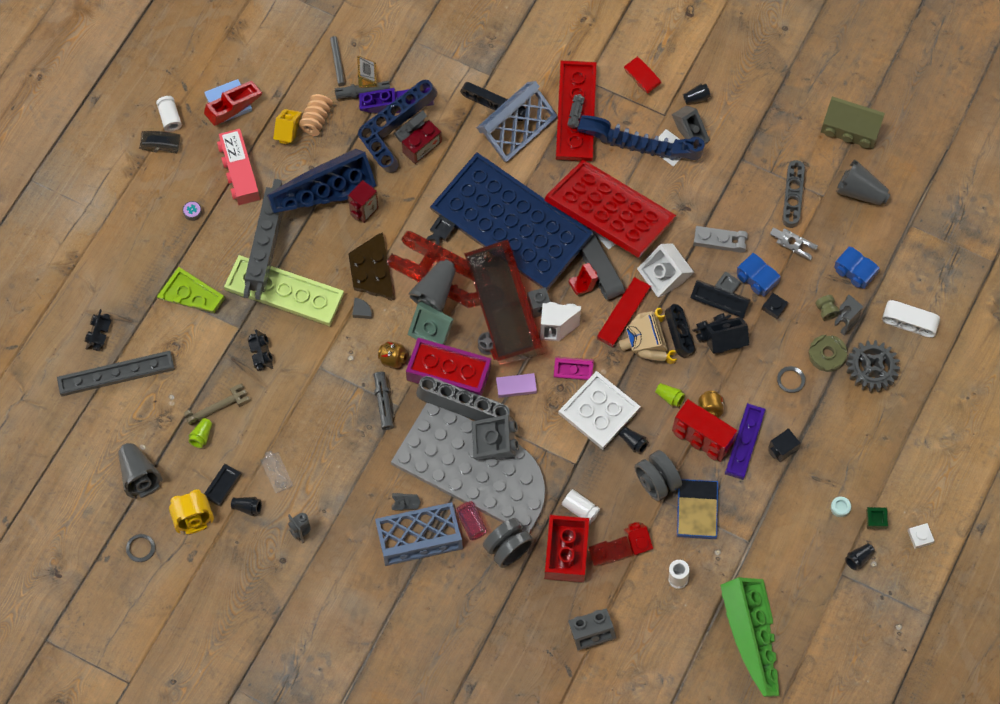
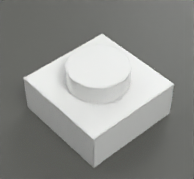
(921, 536)

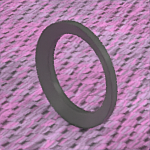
(795, 369)
(143, 559)

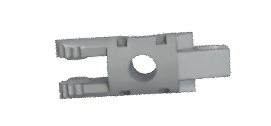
(784, 238)

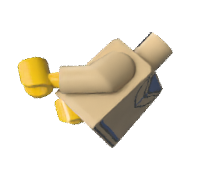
(647, 338)

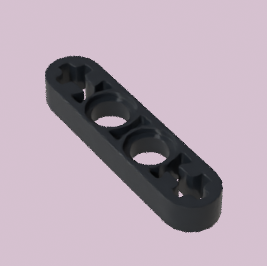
(487, 98)

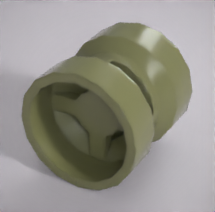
(827, 307)

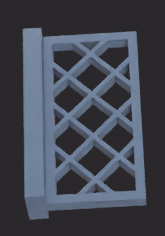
(507, 109)
(419, 548)

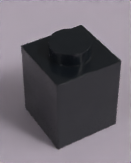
(783, 445)

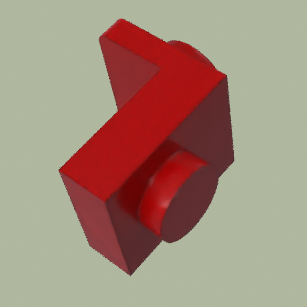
(584, 281)
(638, 537)

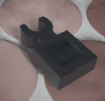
(441, 229)

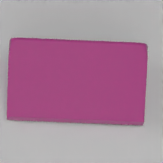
(573, 368)

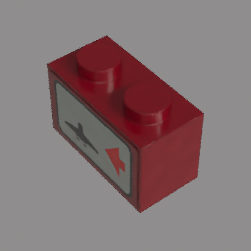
(421, 141)
(363, 201)

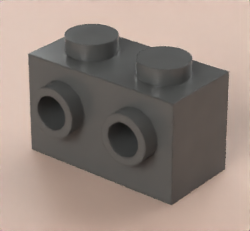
(592, 629)

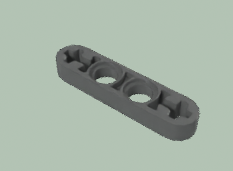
(793, 194)

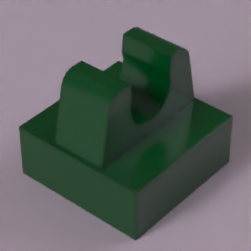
(877, 518)

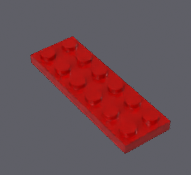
(575, 79)

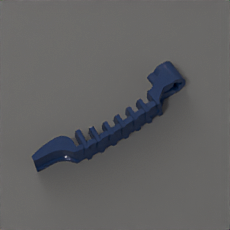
(679, 149)

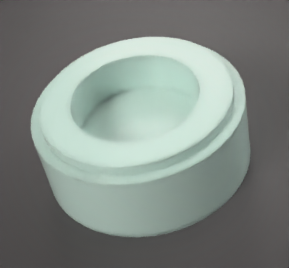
(840, 506)

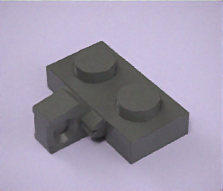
(410, 126)

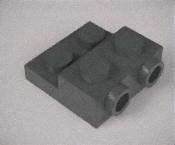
(494, 438)

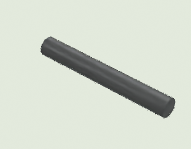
(337, 61)

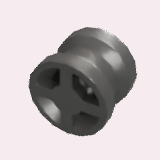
(485, 339)

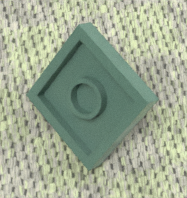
(430, 324)

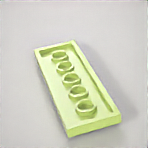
(290, 293)

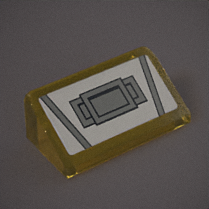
(366, 72)

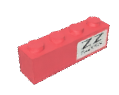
(239, 167)

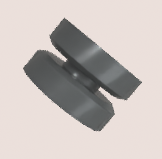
(658, 475)
(508, 542)

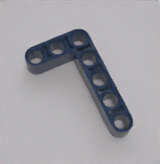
(394, 122)

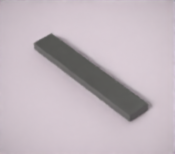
(115, 373)

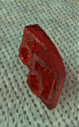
(611, 551)

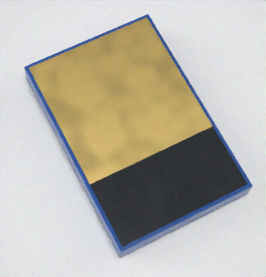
(697, 509)

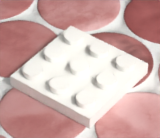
(599, 410)

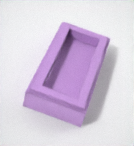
(516, 385)

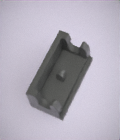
(850, 314)

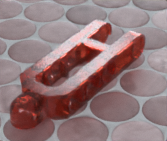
(432, 254)

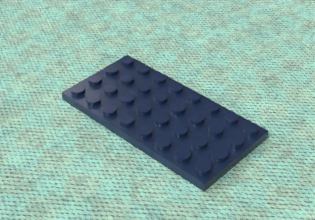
(498, 207)

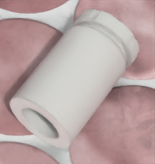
(169, 113)
(580, 506)
(678, 574)

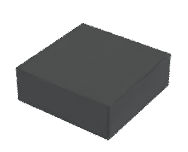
(728, 282)

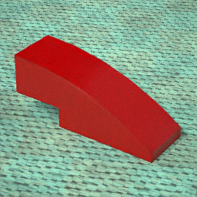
(232, 102)

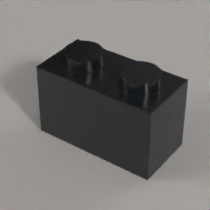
(727, 335)

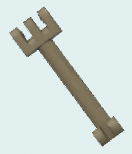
(235, 397)

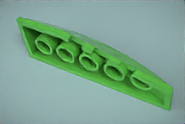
(750, 624)

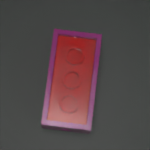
(448, 365)

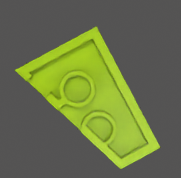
(190, 292)

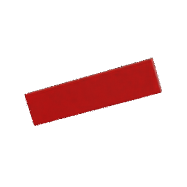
(623, 312)

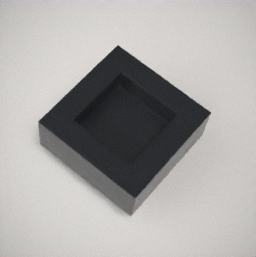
(774, 305)

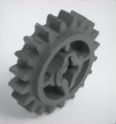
(878, 355)

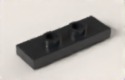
(720, 298)

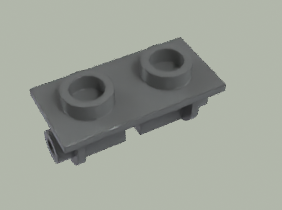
(299, 526)

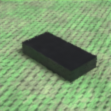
(222, 484)

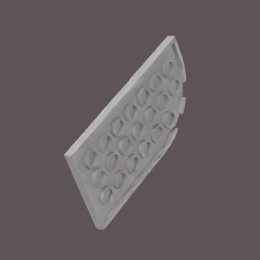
(442, 455)

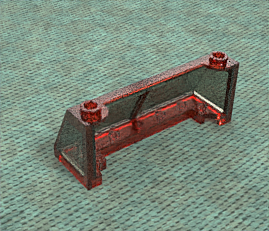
(504, 303)

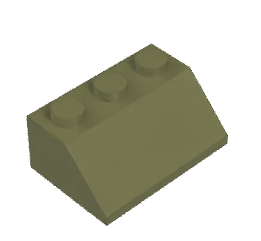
(852, 122)

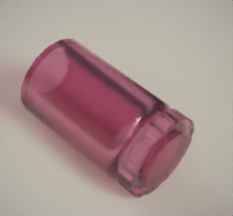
(471, 520)

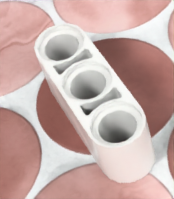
(911, 318)

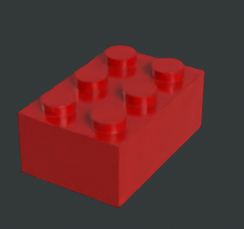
(704, 430)
(566, 548)

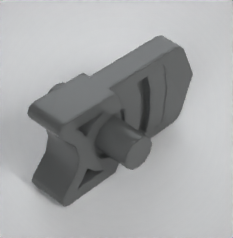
(405, 501)

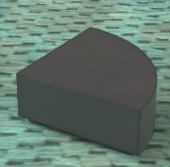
(361, 309)

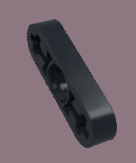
(682, 342)

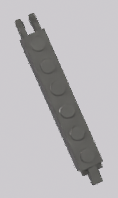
(263, 246)

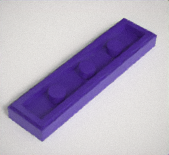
(745, 441)

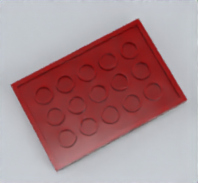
(610, 208)

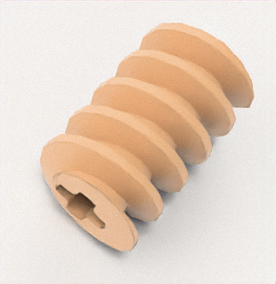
(315, 113)

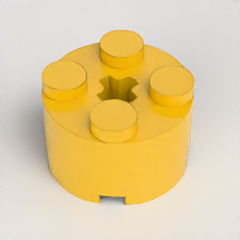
(190, 512)

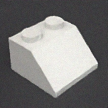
(665, 269)

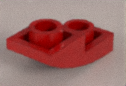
(642, 74)

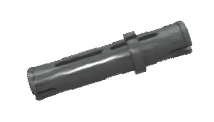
(354, 90)
(386, 421)

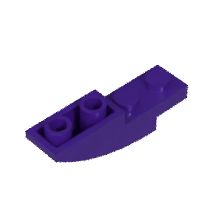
(378, 100)

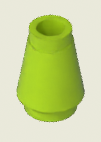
(670, 394)
(200, 434)

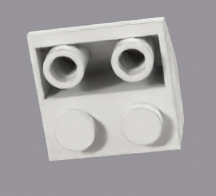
(558, 320)

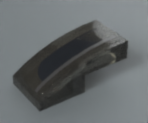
(159, 140)

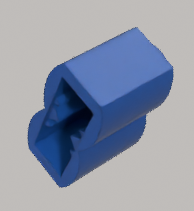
(856, 267)
(758, 275)

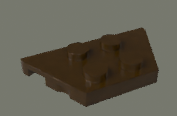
(370, 268)

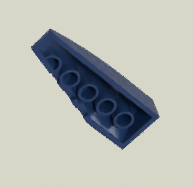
(324, 183)

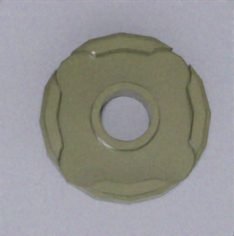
(823, 362)

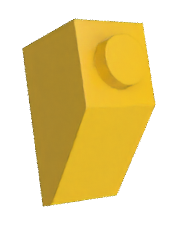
(287, 126)

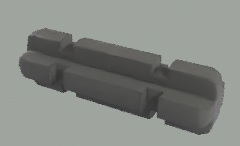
(575, 112)

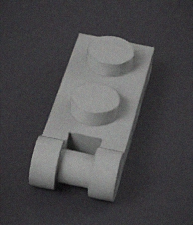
(720, 239)

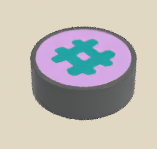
(192, 210)

